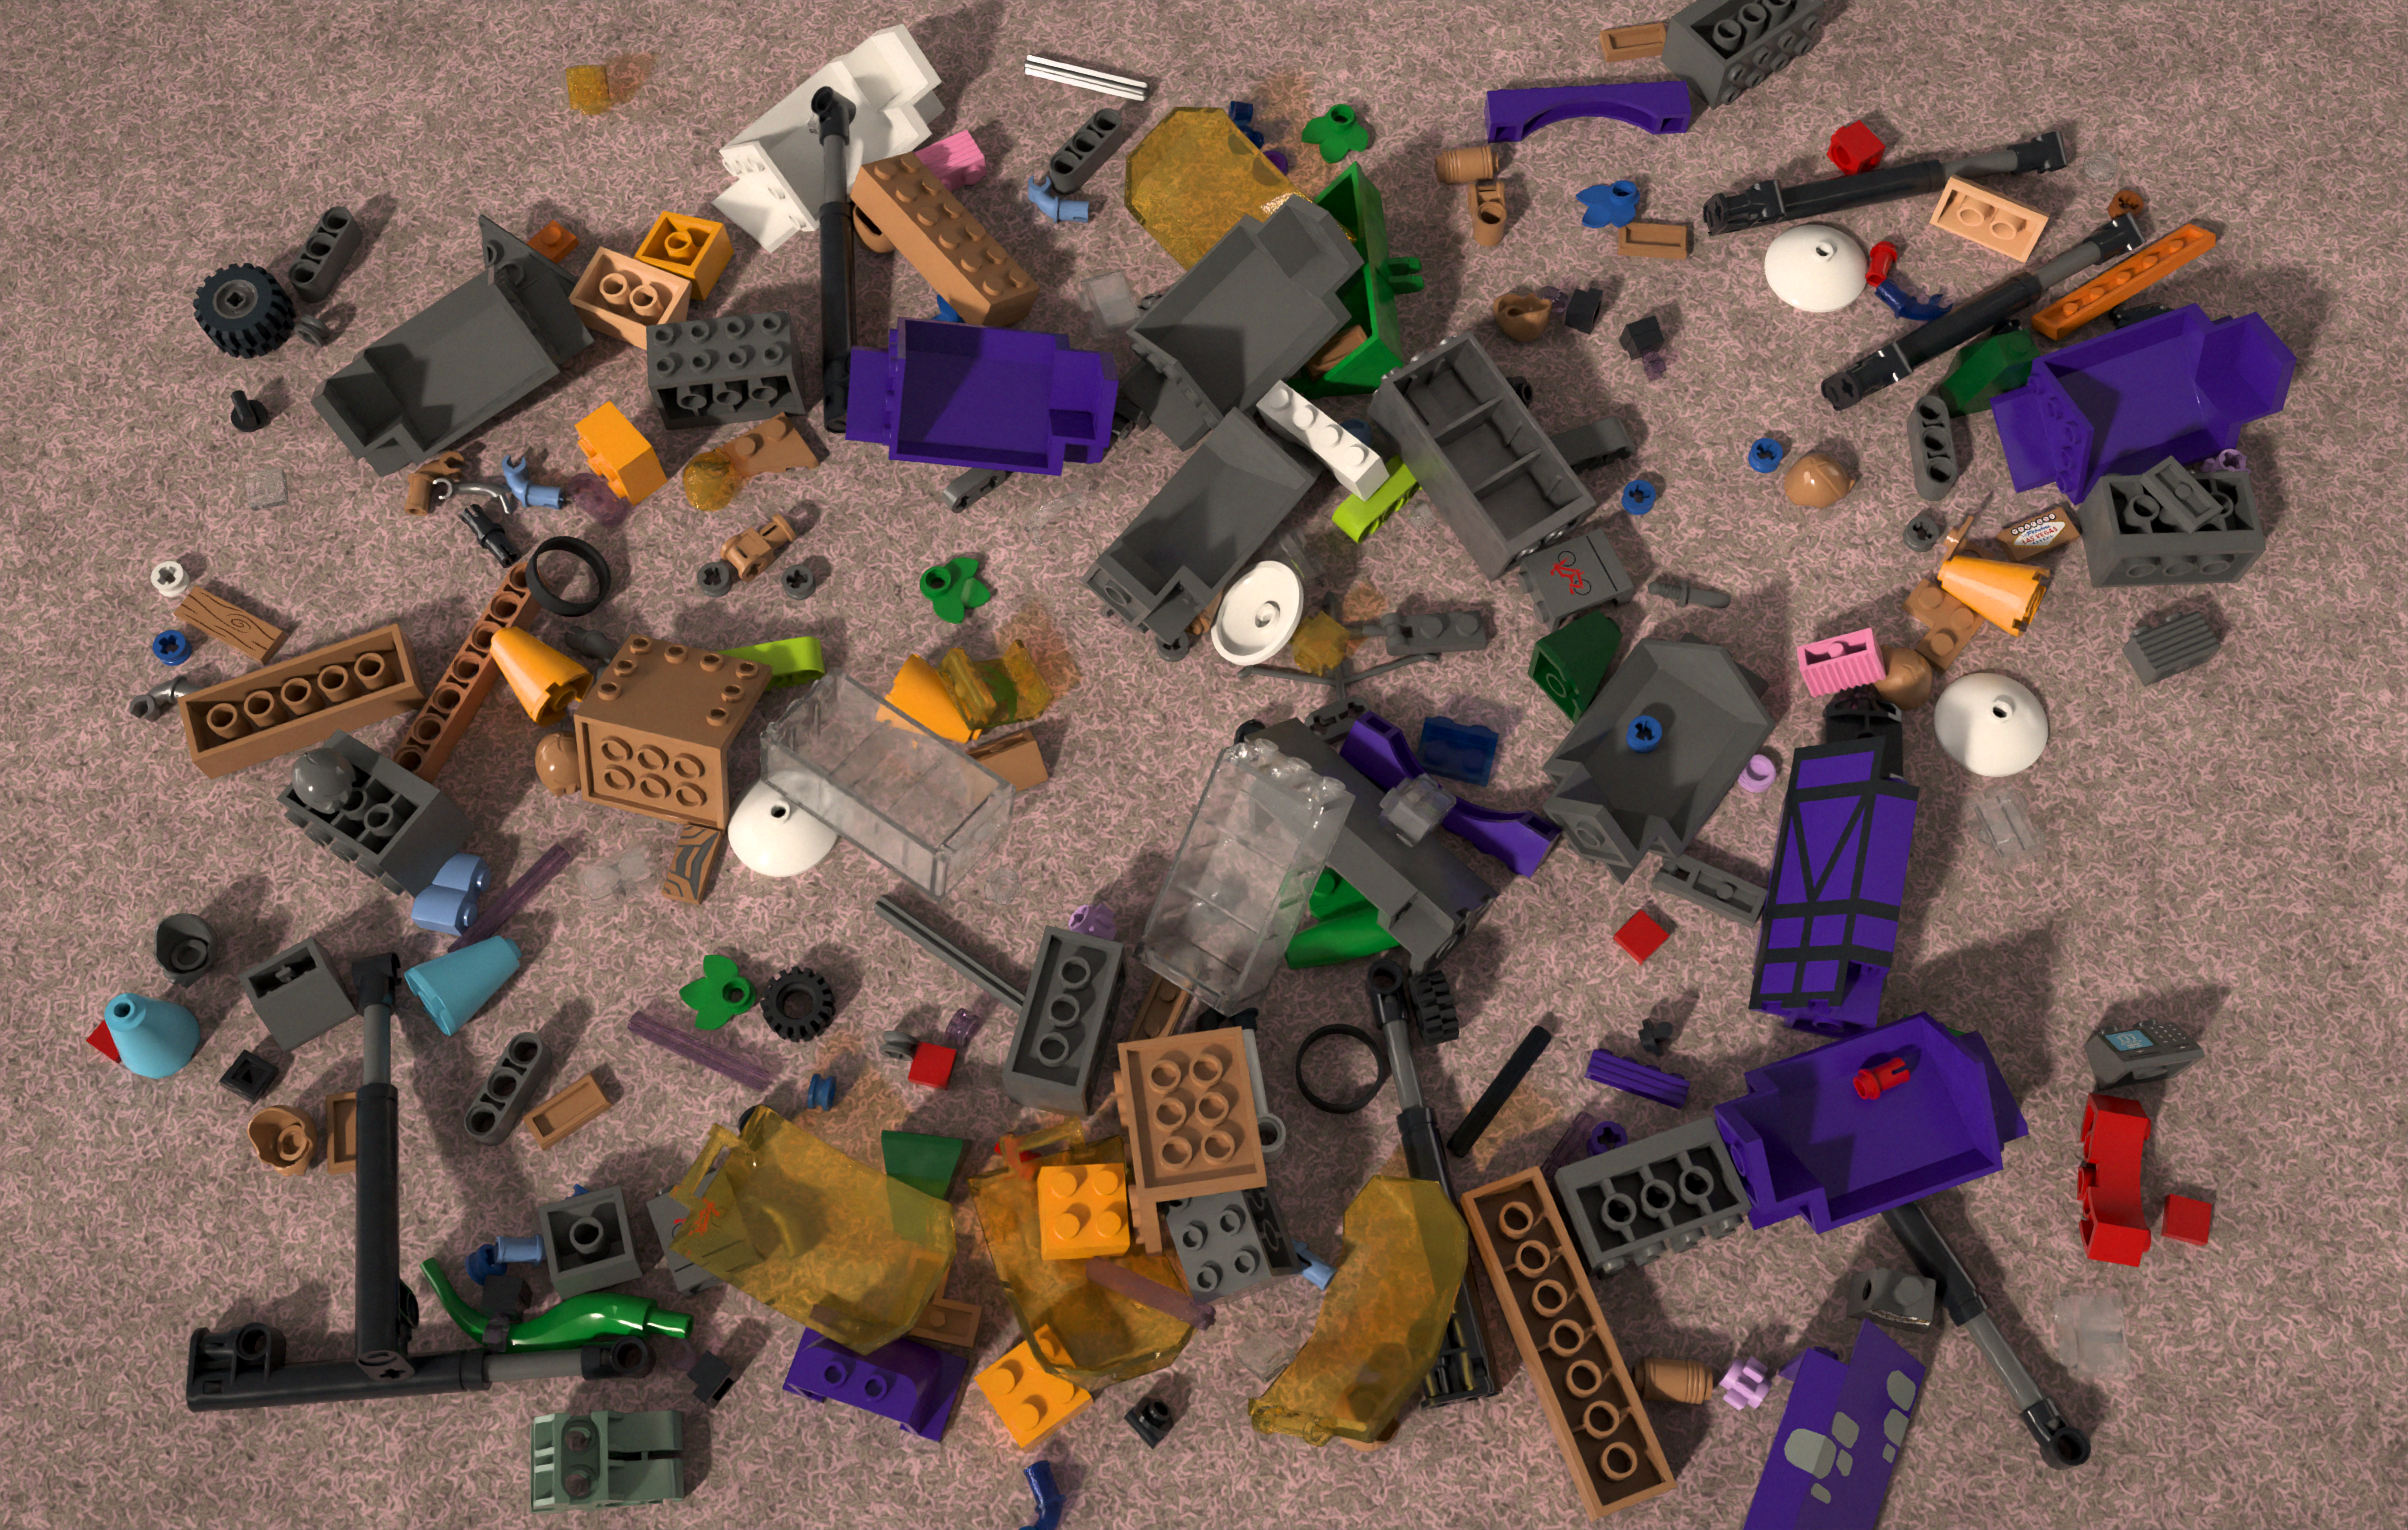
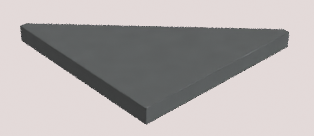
(519, 258)

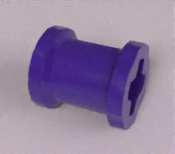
(1614, 1134)

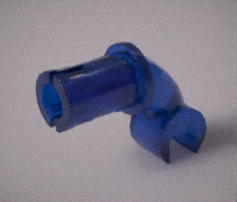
(1241, 115)
(1907, 306)
(1046, 1495)

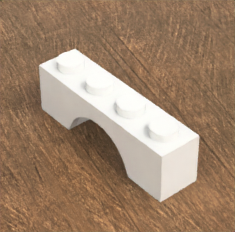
(1341, 452)

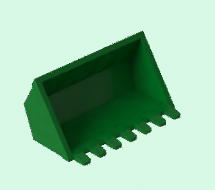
(1371, 302)

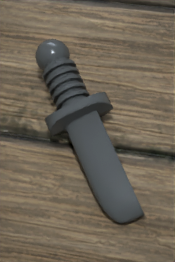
(1687, 594)

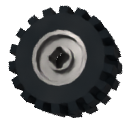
(244, 310)

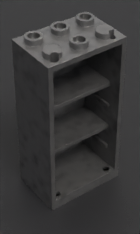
(1479, 454)

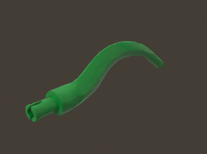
(568, 1323)

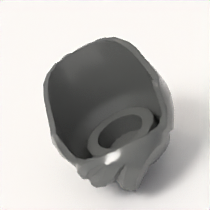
(323, 779)
(184, 948)

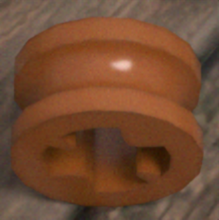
(2123, 198)

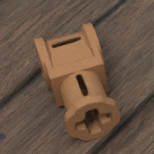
(756, 548)

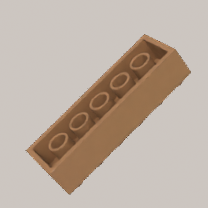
(944, 241)
(302, 701)

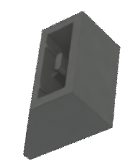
(298, 994)

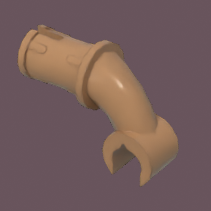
(422, 480)

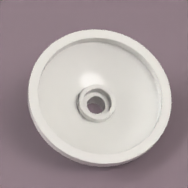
(1813, 280)
(1257, 613)
(1978, 737)
(774, 844)

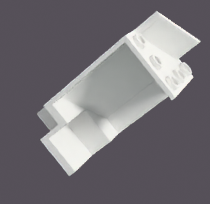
(784, 162)

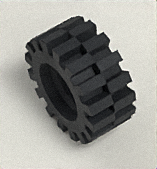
(791, 983)
(1433, 1008)

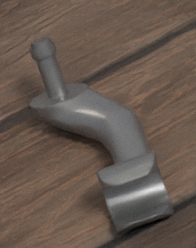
(477, 488)

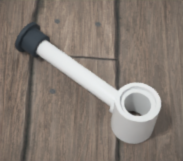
(1265, 1120)

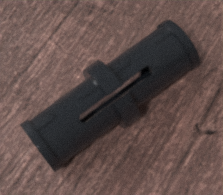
(490, 535)

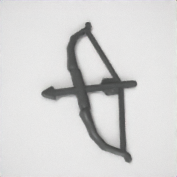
(1341, 675)

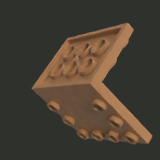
(662, 728)
(1186, 1122)

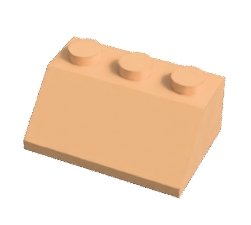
(1989, 218)
(627, 295)

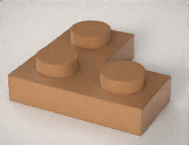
(1950, 624)
(948, 1320)

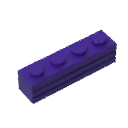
(1637, 1079)

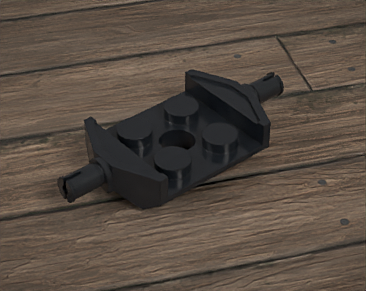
(1868, 717)

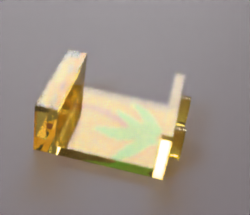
(995, 689)

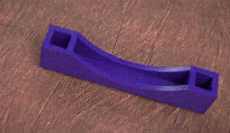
(1651, 106)
(1513, 837)

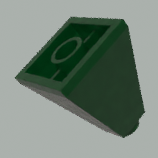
(925, 1160)

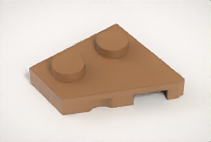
(770, 448)

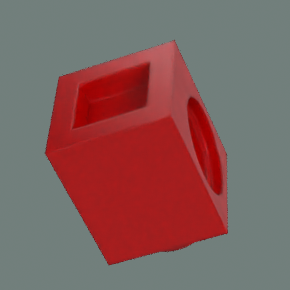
(1855, 149)

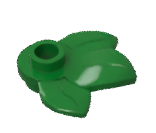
(1335, 137)
(958, 593)
(713, 994)

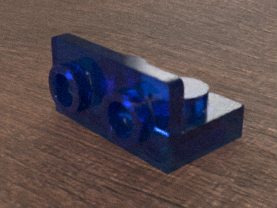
(1457, 750)

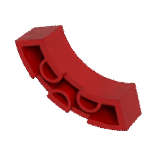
(2110, 1182)

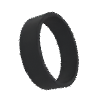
(584, 551)
(1347, 1030)

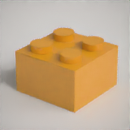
(688, 249)
(620, 454)
(1083, 1211)
(1029, 1398)

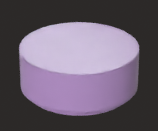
(1757, 774)

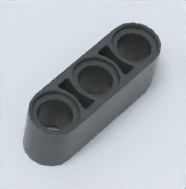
(1086, 151)
(325, 254)
(1936, 434)
(1594, 444)
(507, 1070)

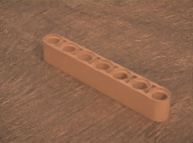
(456, 685)

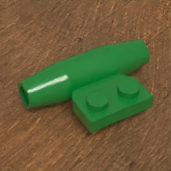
(1345, 927)

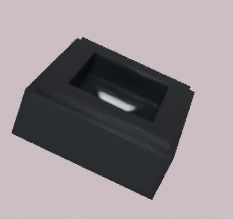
(249, 1077)

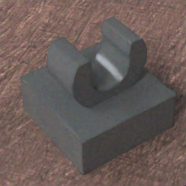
(1127, 417)

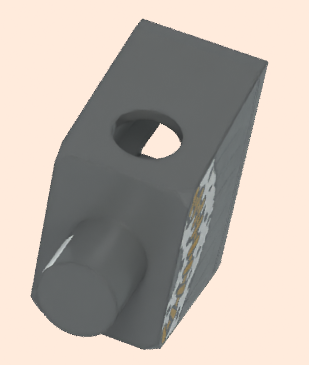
(1894, 1300)

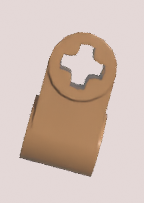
(1487, 212)

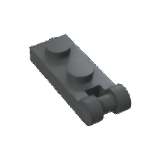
(1433, 633)
(1711, 889)

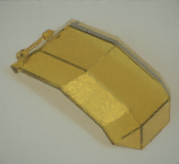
(1199, 179)
(815, 1232)
(1378, 1318)
(1068, 1321)

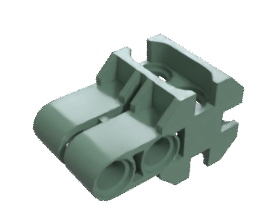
(609, 1480)

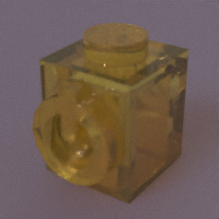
(588, 88)
(1319, 643)

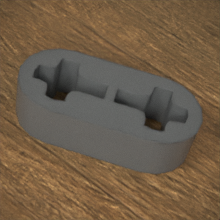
(971, 488)
(1333, 714)

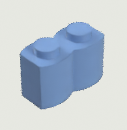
(451, 897)

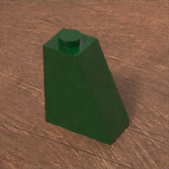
(1987, 371)
(1575, 661)

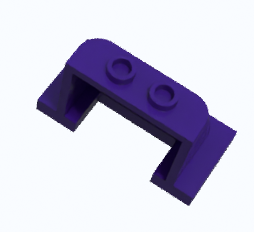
(896, 1381)

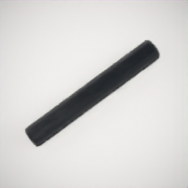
(1499, 1091)

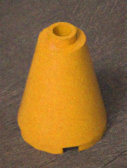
(1995, 589)
(539, 674)
(925, 699)

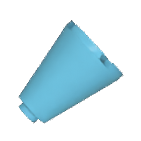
(463, 980)
(152, 1034)

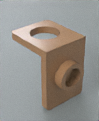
(1958, 544)

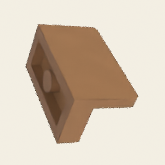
(1014, 759)

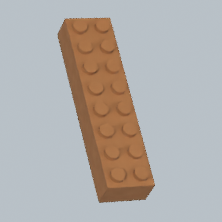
(1566, 1344)

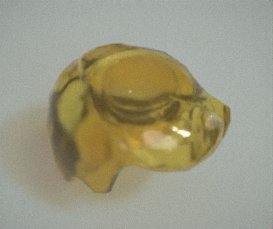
(710, 480)

